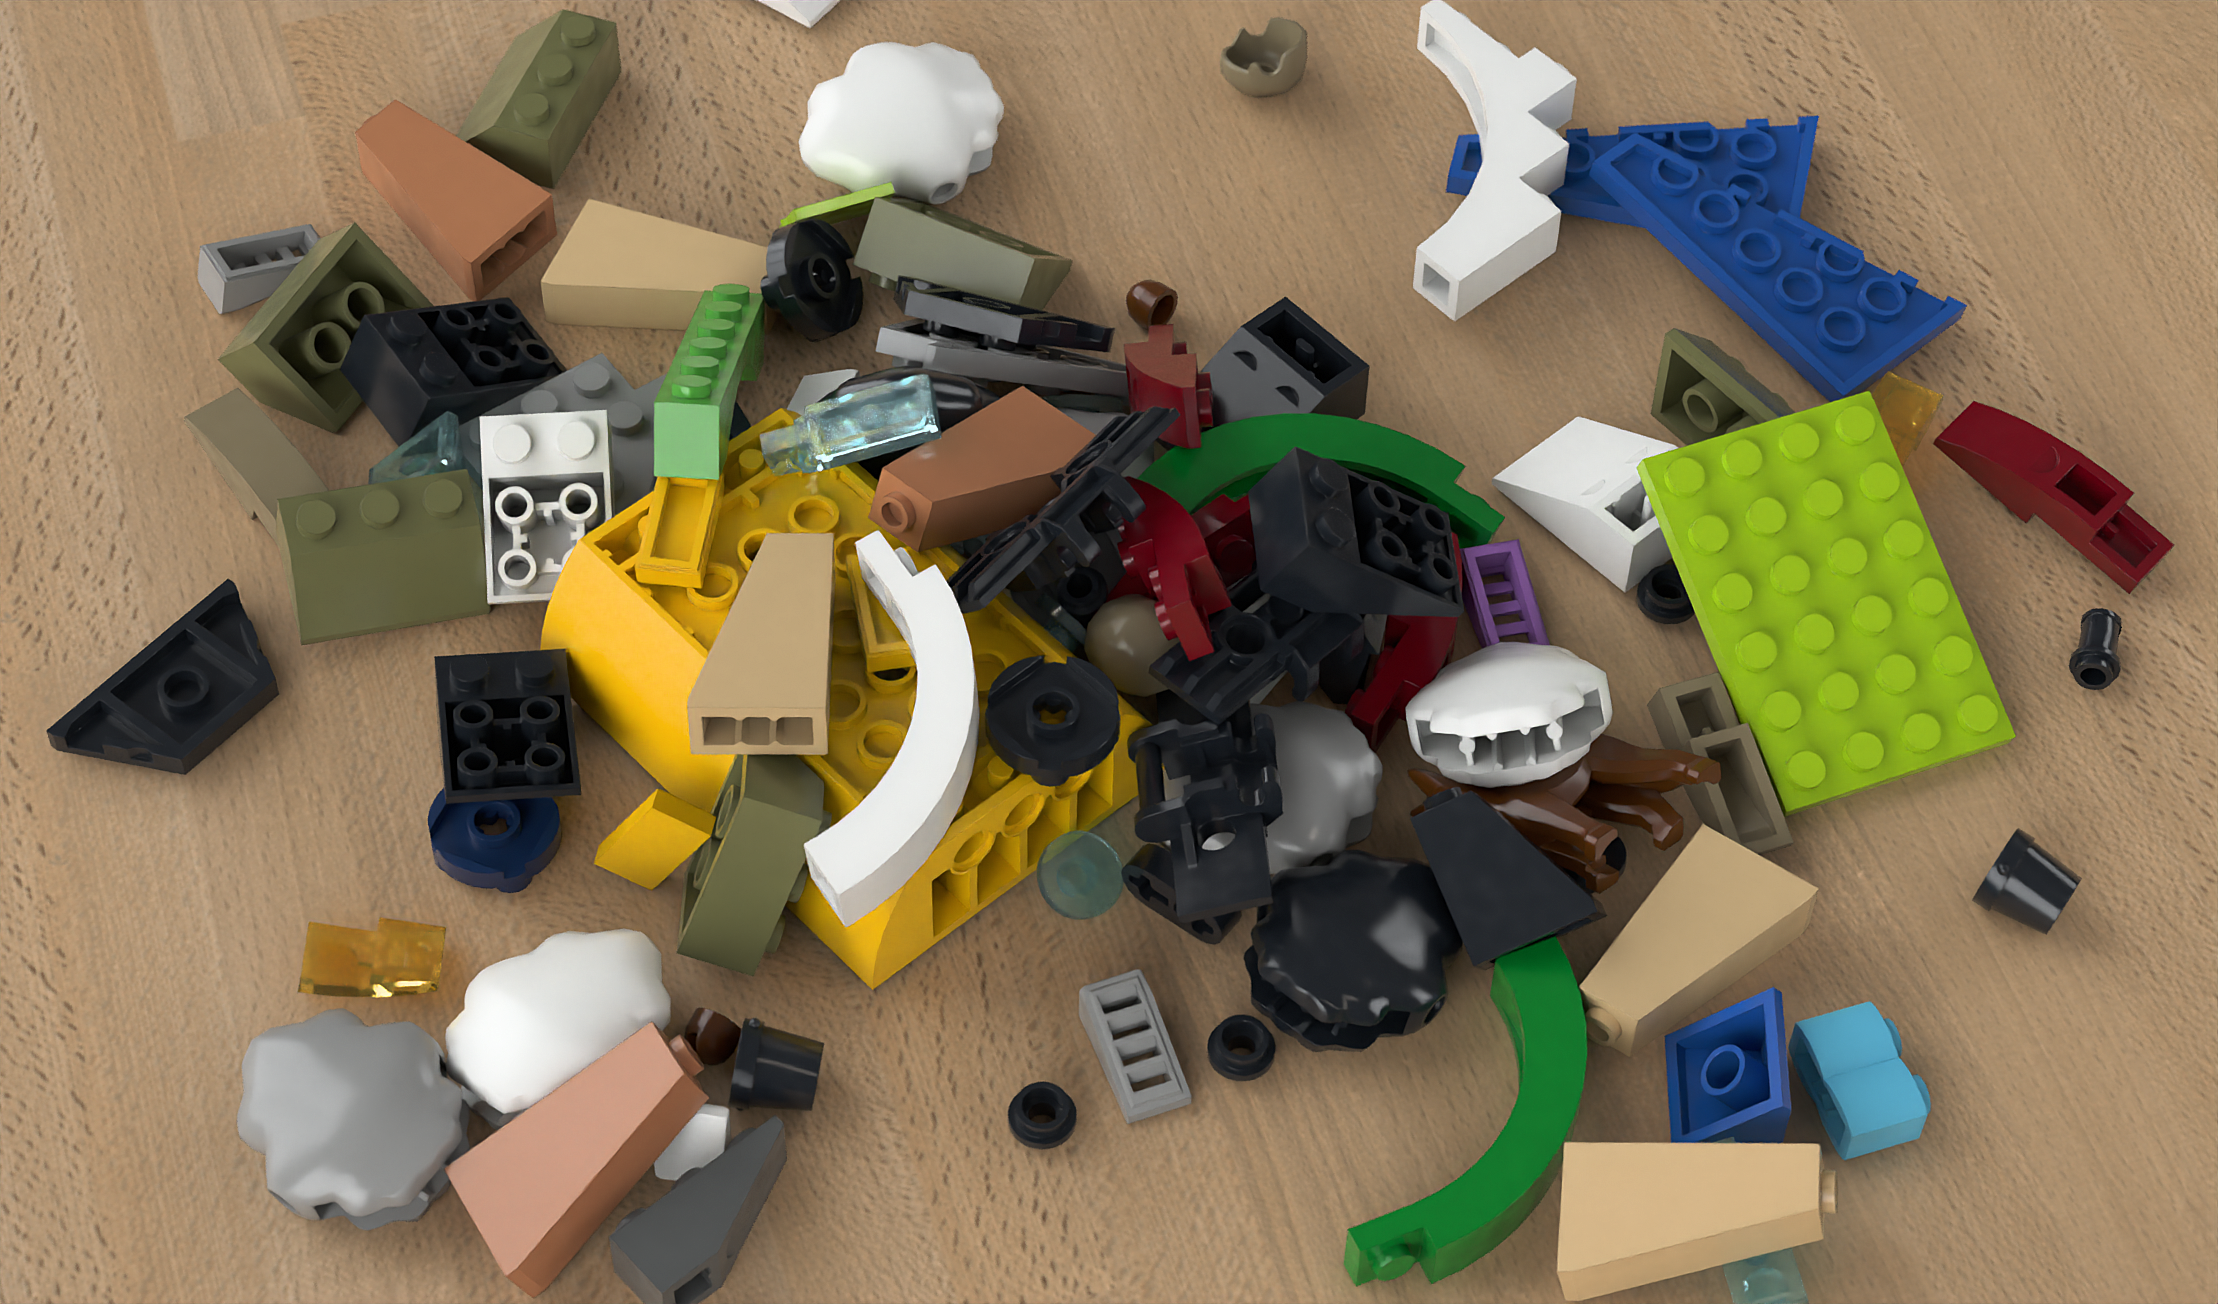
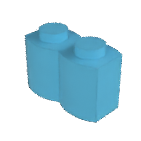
(1858, 1080)

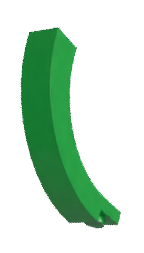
(1245, 450)
(1499, 1192)

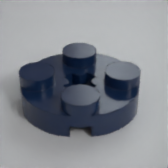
(494, 860)

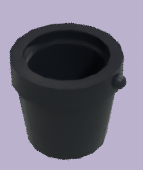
(2027, 884)
(774, 1069)

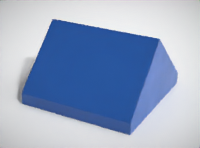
(1730, 1074)

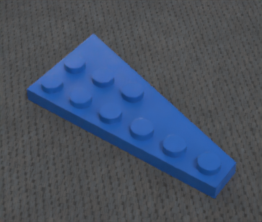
(1758, 158)
(1785, 278)

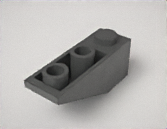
(694, 1233)

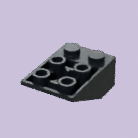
(445, 359)
(1284, 366)
(1350, 543)
(506, 726)

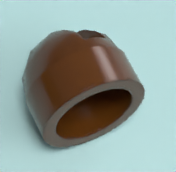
(1151, 303)
(712, 1036)

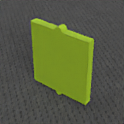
(840, 207)

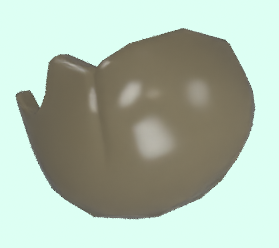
(1268, 61)
(1125, 641)

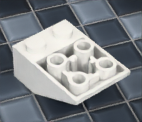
(542, 492)
(1592, 498)

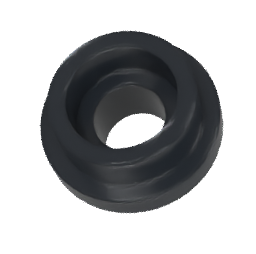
(1661, 583)
(1246, 1033)
(1047, 1100)

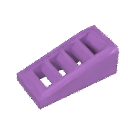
(1508, 560)

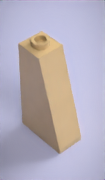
(643, 270)
(773, 657)
(1691, 939)
(1683, 1208)

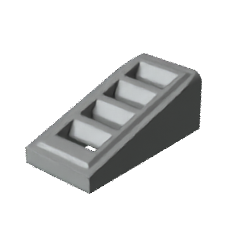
(241, 269)
(1119, 1006)

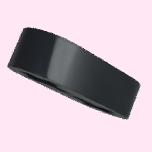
(1151, 881)

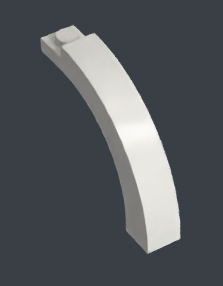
(914, 803)

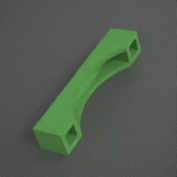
(702, 383)

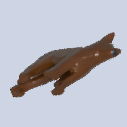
(1609, 784)

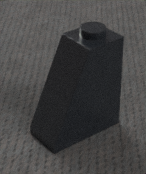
(1497, 879)

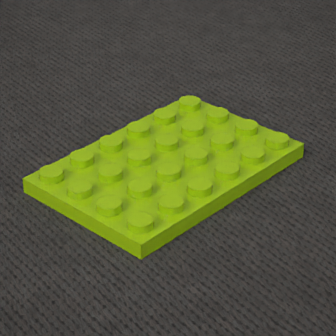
(1825, 602)

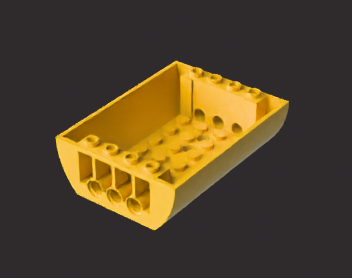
(643, 645)

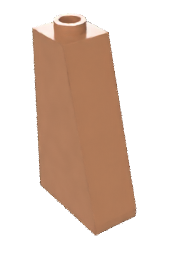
(455, 198)
(978, 474)
(576, 1154)

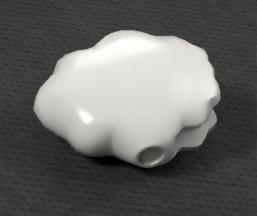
(903, 119)
(1509, 714)
(552, 1016)

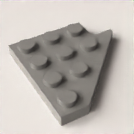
(1041, 369)
(589, 388)

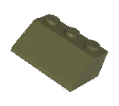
(545, 95)
(956, 253)
(302, 333)
(1707, 392)
(383, 556)
(751, 861)

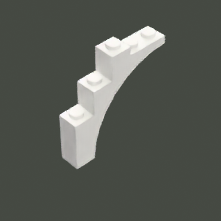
(1506, 217)

